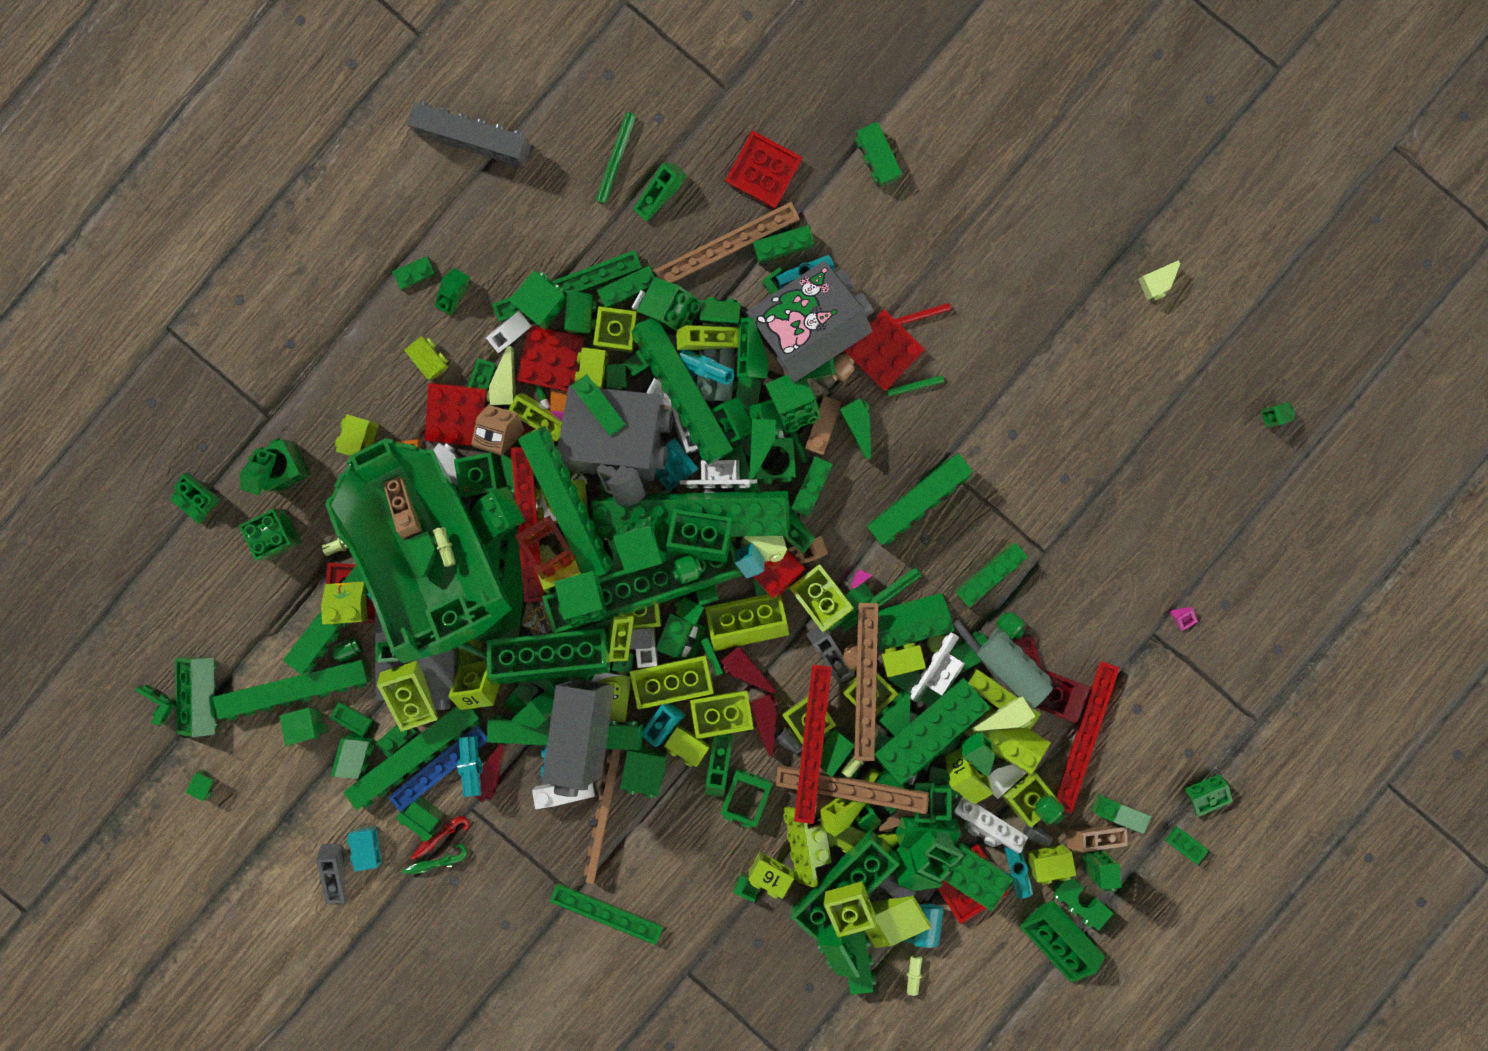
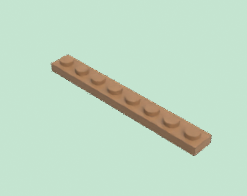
(728, 244)
(866, 681)
(859, 790)
(602, 815)

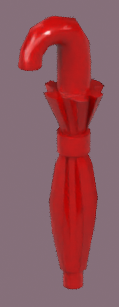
(447, 828)

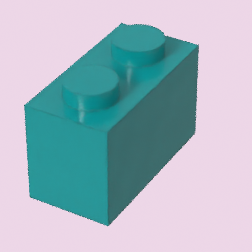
(662, 724)
(364, 848)

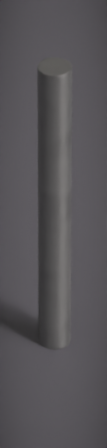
(975, 647)

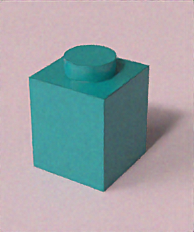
(749, 560)

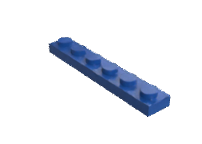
(433, 772)

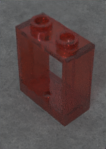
(536, 533)

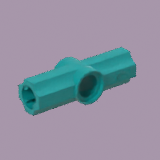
(787, 277)
(707, 367)
(469, 766)
(1020, 879)

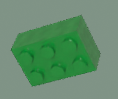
(979, 878)

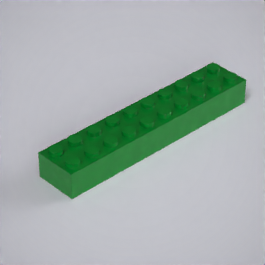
(750, 511)
(645, 588)

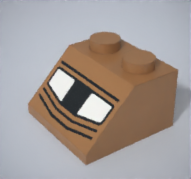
(496, 430)

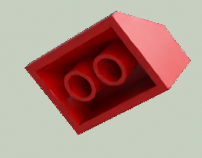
(779, 574)

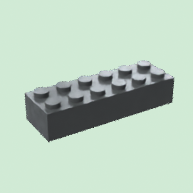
(469, 134)

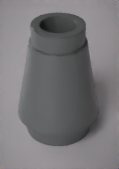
(787, 739)
(1037, 835)

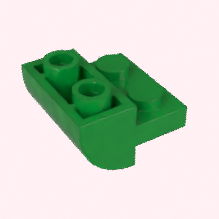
(194, 497)

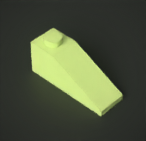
(502, 387)
(1012, 715)

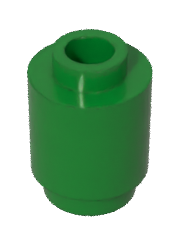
(347, 649)

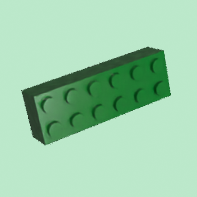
(918, 499)
(547, 656)
(932, 732)
(866, 861)

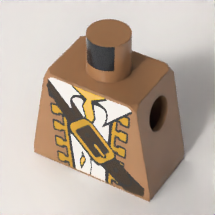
(536, 619)

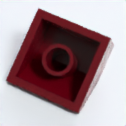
(1065, 698)

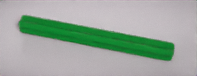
(615, 158)
(885, 595)

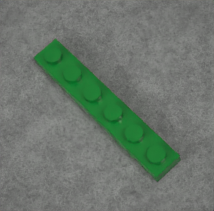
(606, 913)

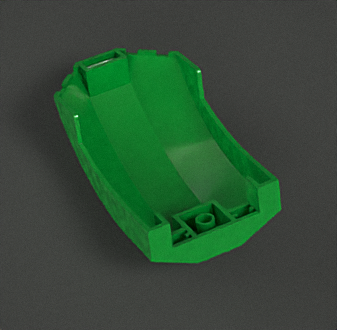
(415, 612)

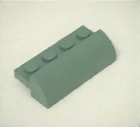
(710, 389)
(1015, 668)

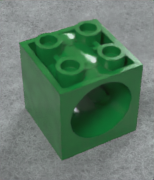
(539, 299)
(669, 305)
(793, 402)
(786, 447)
(296, 466)
(270, 534)
(641, 544)
(581, 599)
(644, 771)

